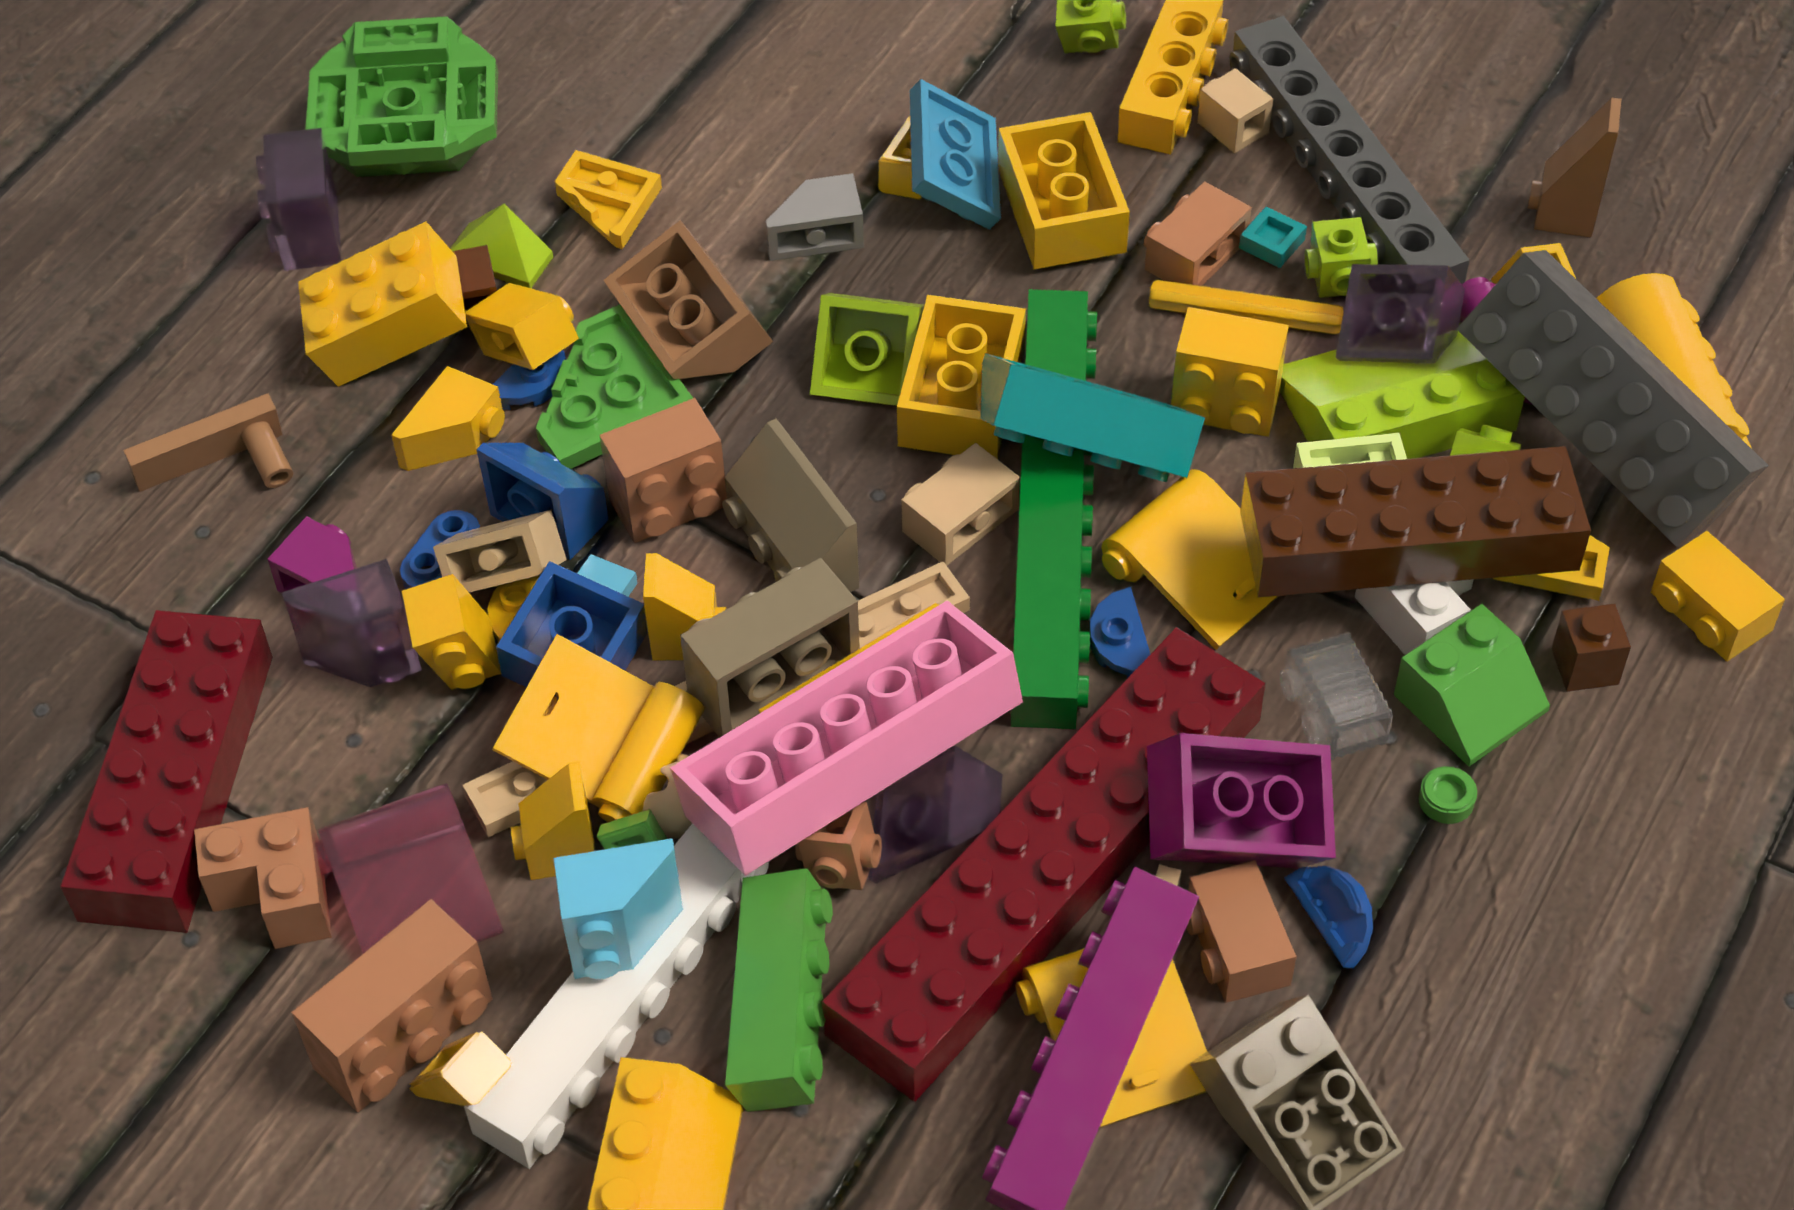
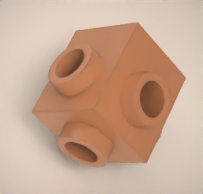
(842, 850)

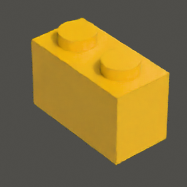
(522, 325)
(1717, 596)
(451, 632)

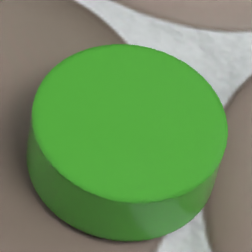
(1447, 795)

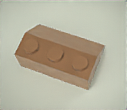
(687, 307)

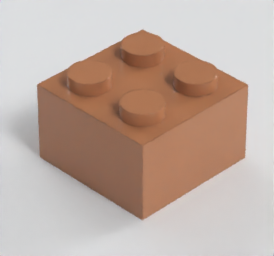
(664, 470)

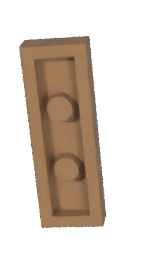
(240, 428)

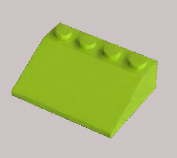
(1411, 399)

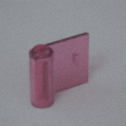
(401, 859)

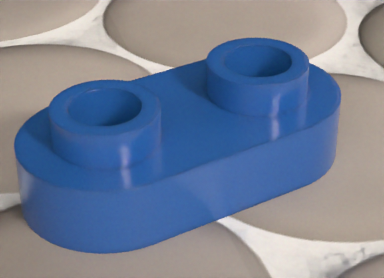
(423, 553)

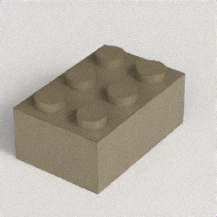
(769, 644)

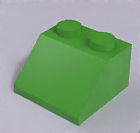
(1472, 685)

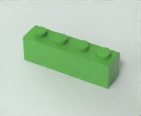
(778, 991)

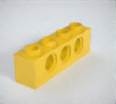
(1171, 74)

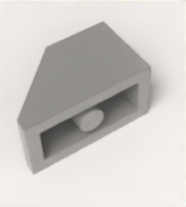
(817, 219)

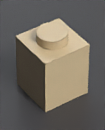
(1234, 110)

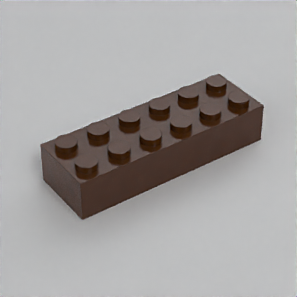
(1413, 521)

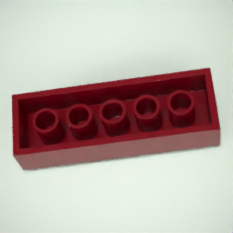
(167, 771)

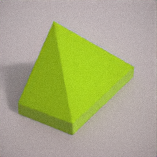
(513, 247)

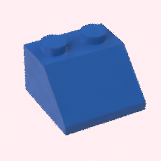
(529, 482)

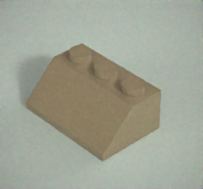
(789, 509)

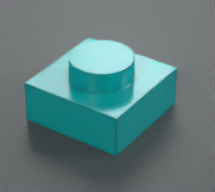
(1272, 237)

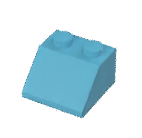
(616, 904)

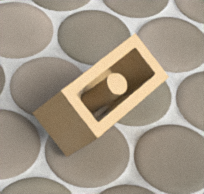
(960, 503)
(501, 551)

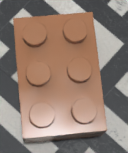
(394, 1006)

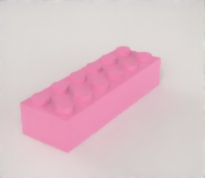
(846, 736)

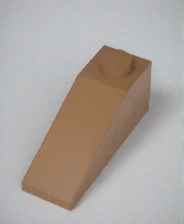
(1576, 176)

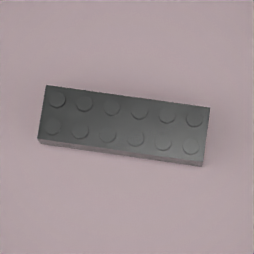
(1611, 397)

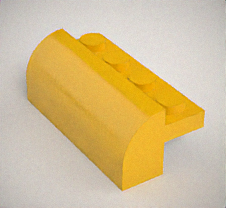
(1668, 327)

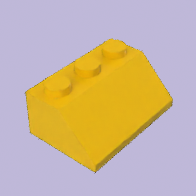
(666, 1140)

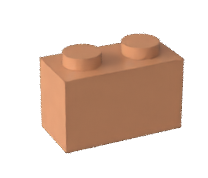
(1196, 236)
(1240, 932)

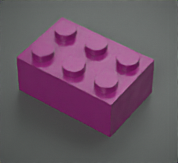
(1240, 801)

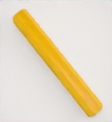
(1287, 311)

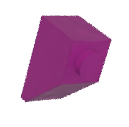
(311, 555)

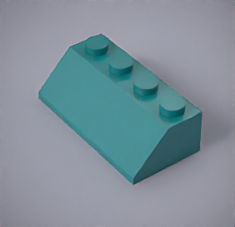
(1089, 418)

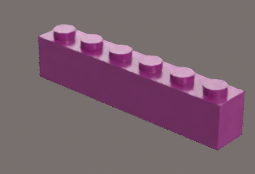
(1093, 1045)

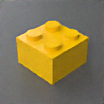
(1229, 370)

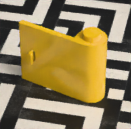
(1193, 553)
(605, 721)
(1164, 1049)

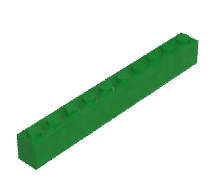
(1051, 531)

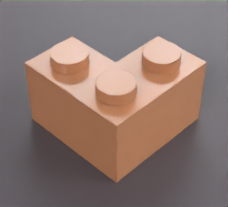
(269, 864)

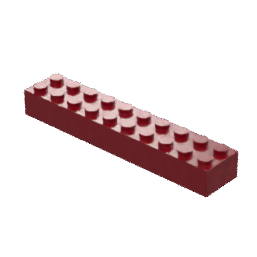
(1030, 871)

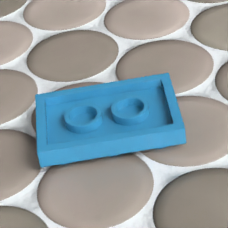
(954, 154)

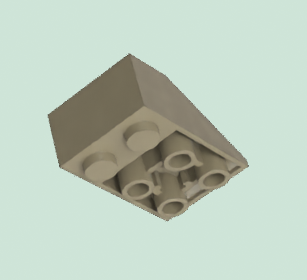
(1298, 1103)

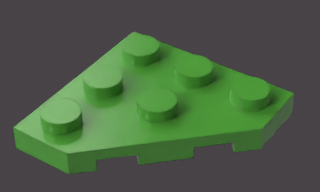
(603, 386)

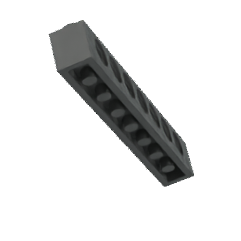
(1342, 150)

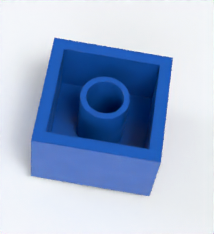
(577, 610)

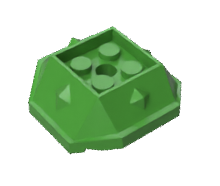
(404, 97)

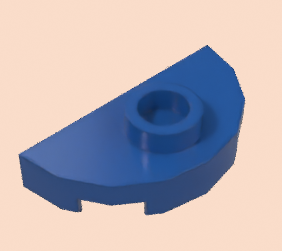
(524, 385)
(1118, 633)
(1336, 908)

